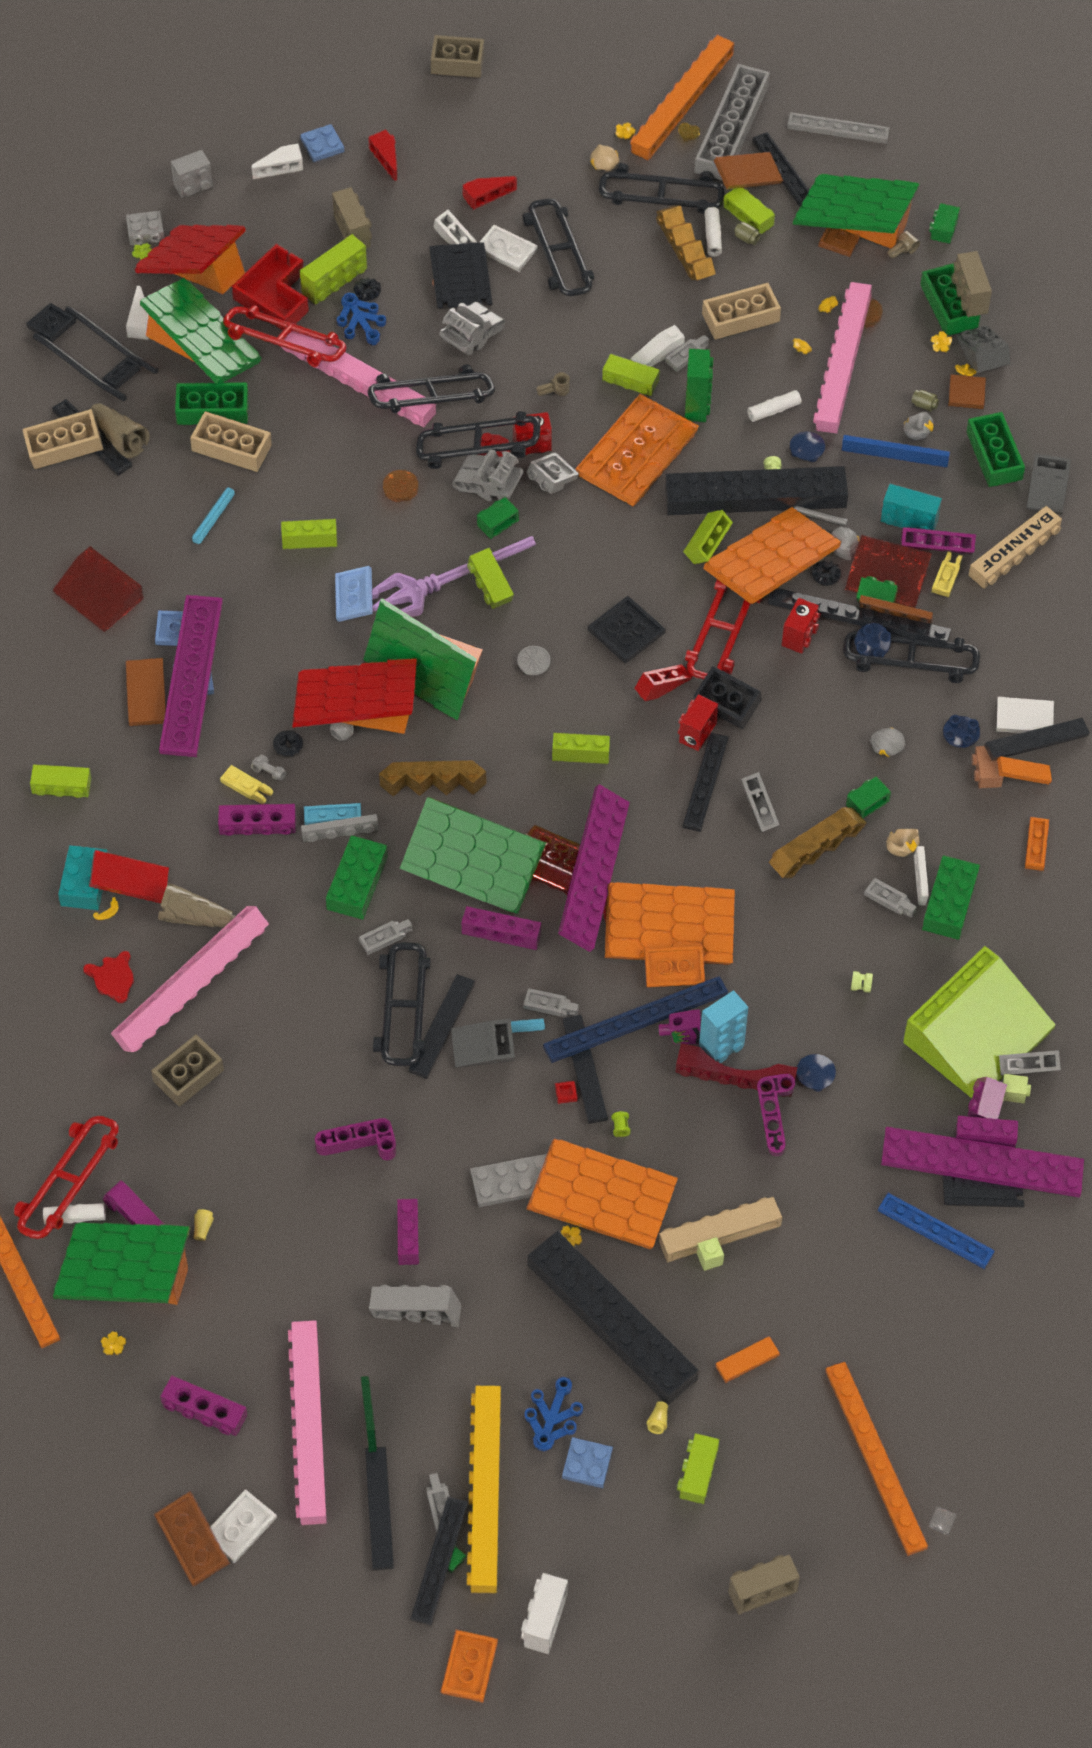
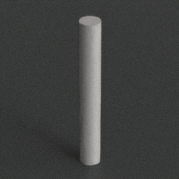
(822, 516)

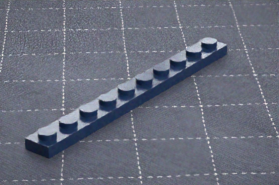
(634, 1019)

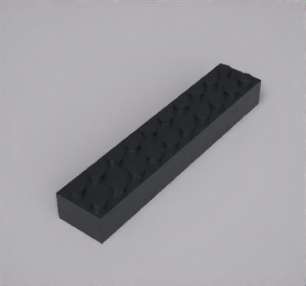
(756, 490)
(612, 1317)

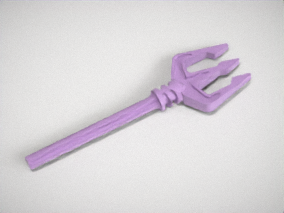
(416, 590)

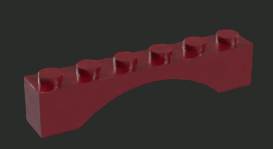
(696, 1063)

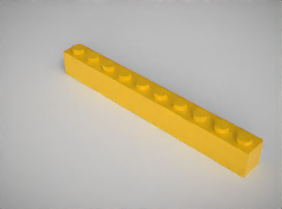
(485, 1489)

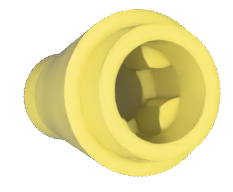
(202, 1224)
(658, 1419)

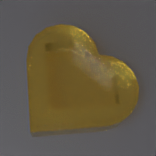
(688, 132)

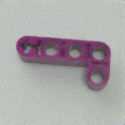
(774, 1116)
(354, 1141)
(129, 1205)

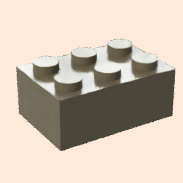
(457, 56)
(351, 216)
(972, 284)
(187, 1070)
(763, 1583)

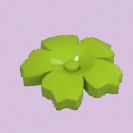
(141, 251)

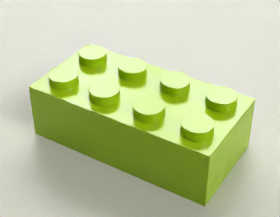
(333, 269)

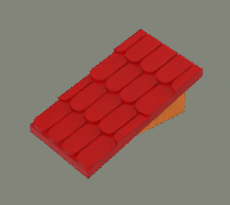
(199, 255)
(359, 695)

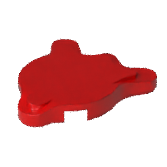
(113, 977)

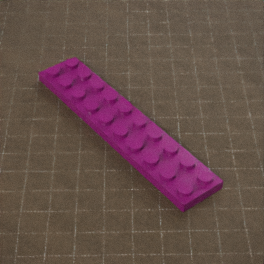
(191, 676)
(594, 868)
(982, 1162)

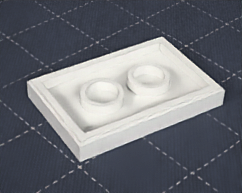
(508, 248)
(1023, 715)
(242, 1525)

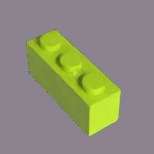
(749, 209)
(630, 375)
(309, 534)
(708, 537)
(490, 578)
(580, 748)
(60, 781)
(698, 1468)

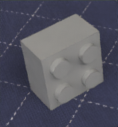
(191, 174)

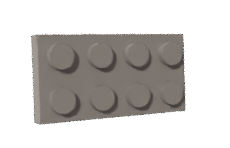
(506, 1180)

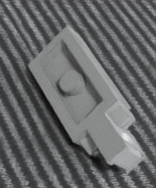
(679, 357)
(890, 898)
(384, 936)
(549, 1003)
(437, 1498)

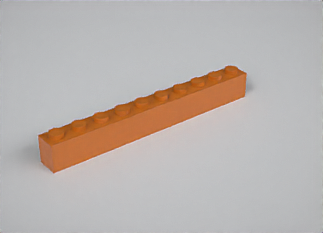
(682, 97)

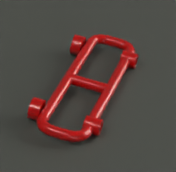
(314, 357)
(724, 664)
(78, 1132)

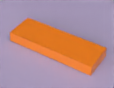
(1024, 770)
(1036, 843)
(747, 1359)

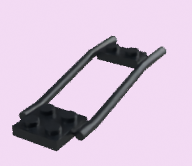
(54, 321)

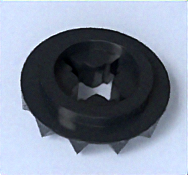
(368, 294)
(825, 578)
(293, 738)

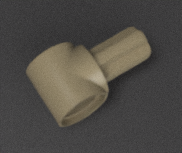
(905, 243)
(559, 385)

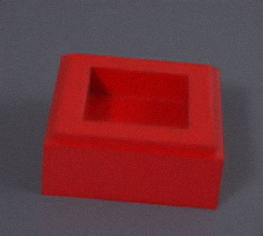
(566, 1092)

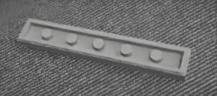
(838, 128)

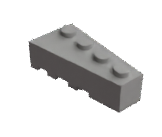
(416, 1303)

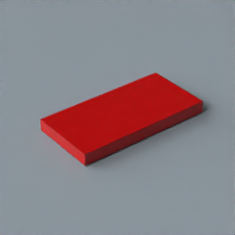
(128, 876)

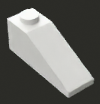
(281, 161)
(452, 230)
(138, 318)
(659, 347)

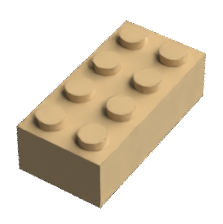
(741, 311)
(62, 439)
(231, 441)

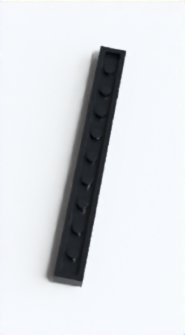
(862, 616)

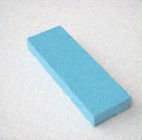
(327, 813)

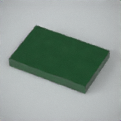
(368, 1411)

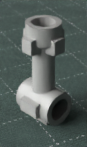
(262, 763)

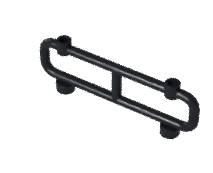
(621, 172)
(556, 281)
(465, 373)
(517, 449)
(956, 673)
(387, 962)

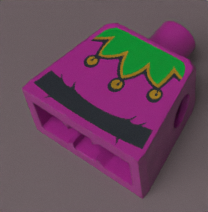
(683, 1027)

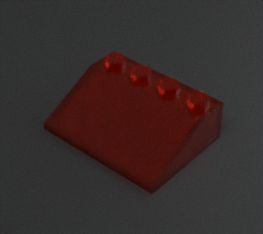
(890, 562)
(98, 589)
(557, 859)

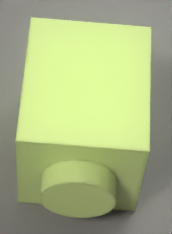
(1016, 1088)
(710, 1253)

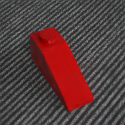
(383, 148)
(487, 190)
(661, 681)

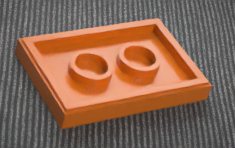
(674, 966)
(469, 1666)

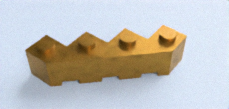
(683, 242)
(424, 774)
(811, 844)

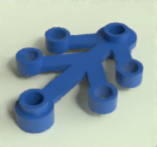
(351, 302)
(552, 1417)

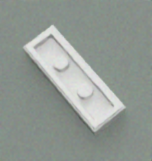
(921, 875)

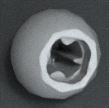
(341, 731)

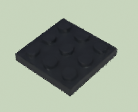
(626, 629)

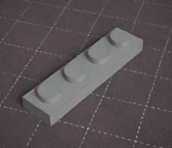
(339, 828)

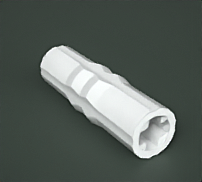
(713, 232)
(774, 405)
(79, 1213)

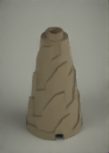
(121, 431)
(189, 908)

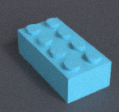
(724, 1027)

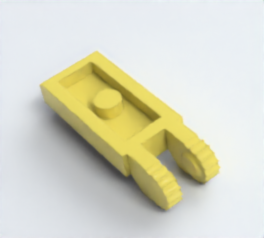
(946, 575)
(245, 784)

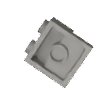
(145, 228)
(551, 472)

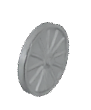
(533, 660)

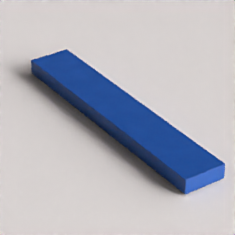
(895, 451)
(936, 1230)

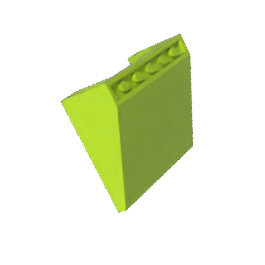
(976, 1020)

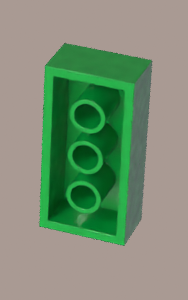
(944, 301)
(698, 385)
(224, 400)
(995, 449)
(356, 877)
(950, 897)

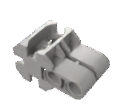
(470, 326)
(483, 477)

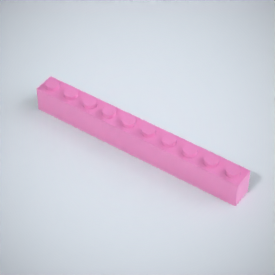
(843, 358)
(361, 377)
(190, 979)
(308, 1423)

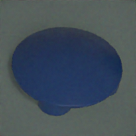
(807, 446)
(872, 640)
(961, 731)
(816, 1072)

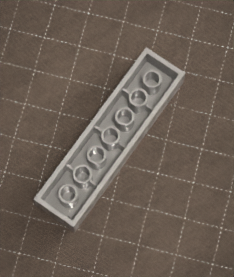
(733, 118)

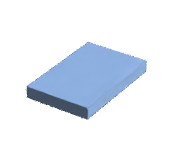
(353, 593)

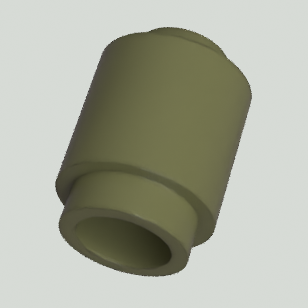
(747, 233)
(925, 400)

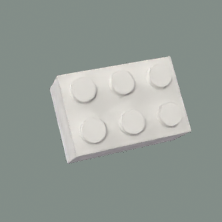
(544, 1613)

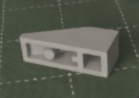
(759, 801)
(1030, 1062)

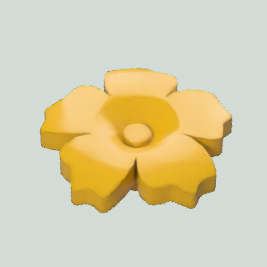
(625, 130)
(828, 304)
(941, 342)
(801, 346)
(965, 370)
(572, 1235)
(113, 1344)

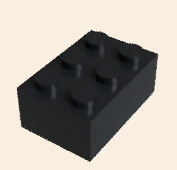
(734, 697)

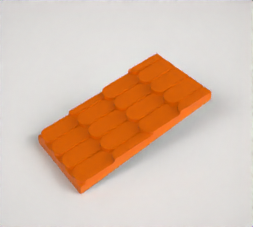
(636, 450)
(771, 555)
(669, 917)
(602, 1193)

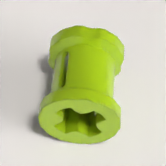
(620, 1124)

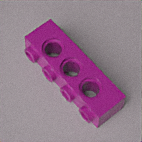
(938, 540)
(250, 813)
(501, 928)
(178, 1388)

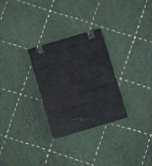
(460, 274)
(978, 1193)

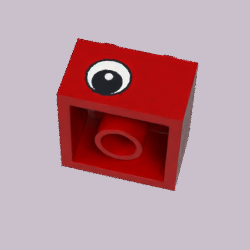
(525, 433)
(800, 625)
(697, 722)

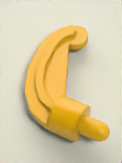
(108, 913)

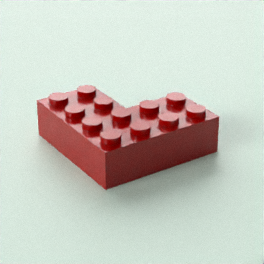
(269, 286)

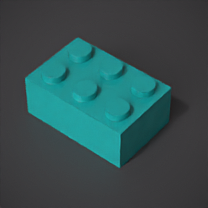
(910, 508)
(75, 880)

